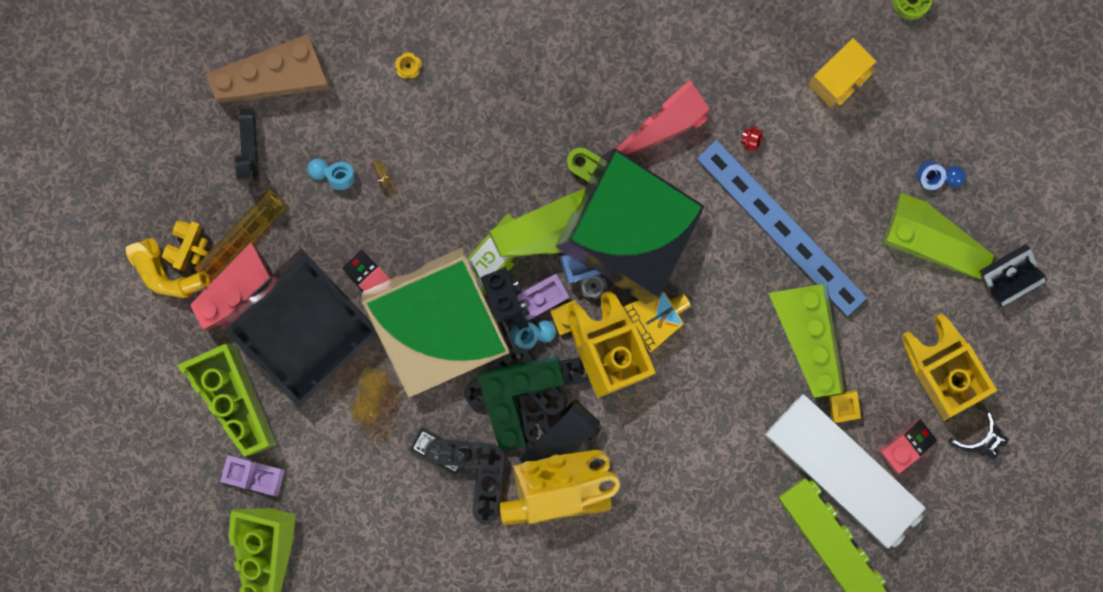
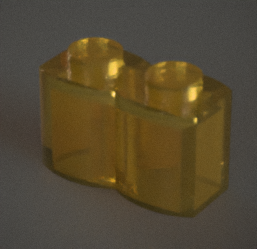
(372, 388)

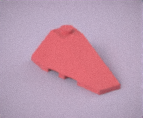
(675, 117)

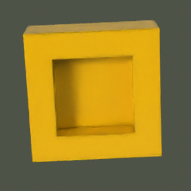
(560, 318)
(844, 406)

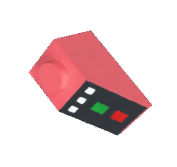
(365, 271)
(907, 447)

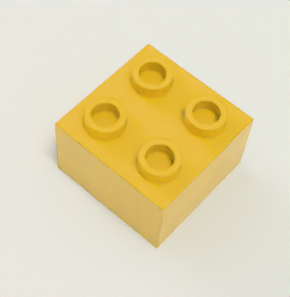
(838, 76)

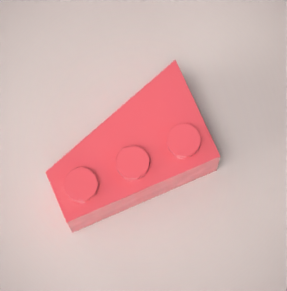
(230, 288)

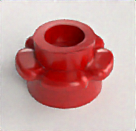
(752, 138)

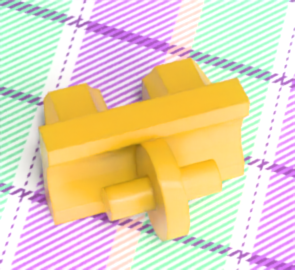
(181, 256)

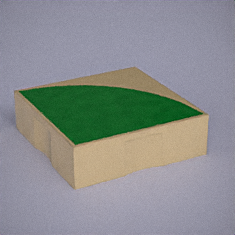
(435, 322)

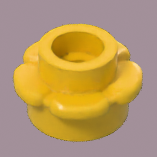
(408, 58)

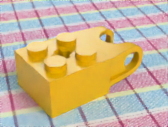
(608, 340)
(948, 360)
(562, 484)

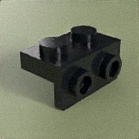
(1012, 276)
(504, 298)

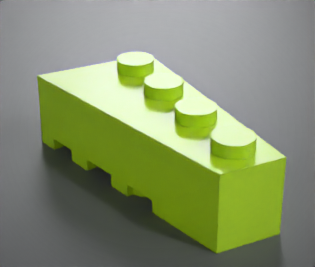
(811, 332)

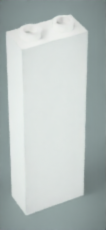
(845, 472)

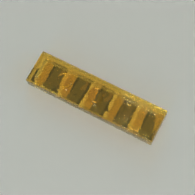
(244, 232)

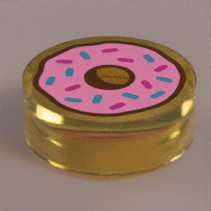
(380, 174)

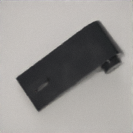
(566, 435)

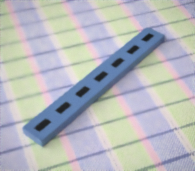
(781, 227)

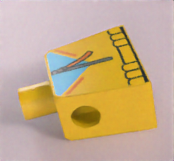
(657, 319)

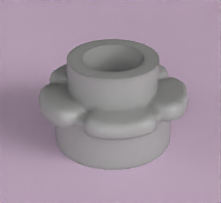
(589, 292)

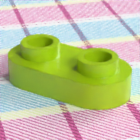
(587, 170)

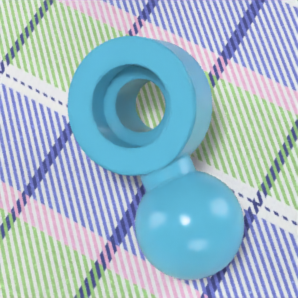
(319, 169)
(527, 338)

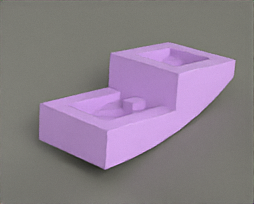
(252, 475)

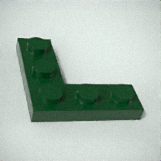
(503, 384)

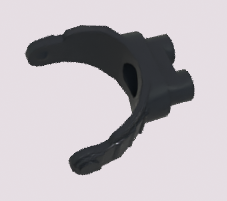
(990, 443)

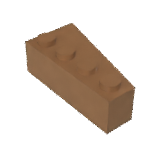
(271, 73)

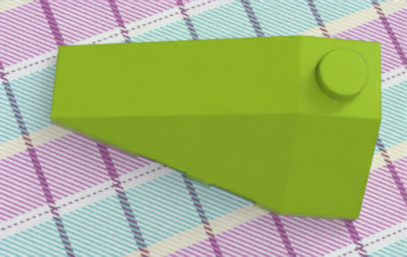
(537, 230)
(931, 236)
(261, 547)

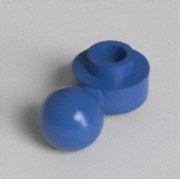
(953, 176)

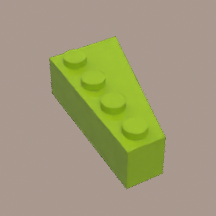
(230, 397)

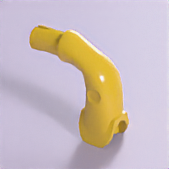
(146, 259)

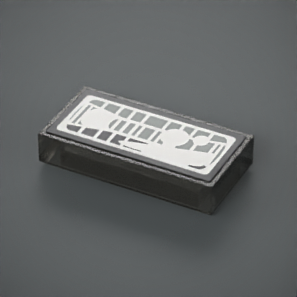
(425, 435)

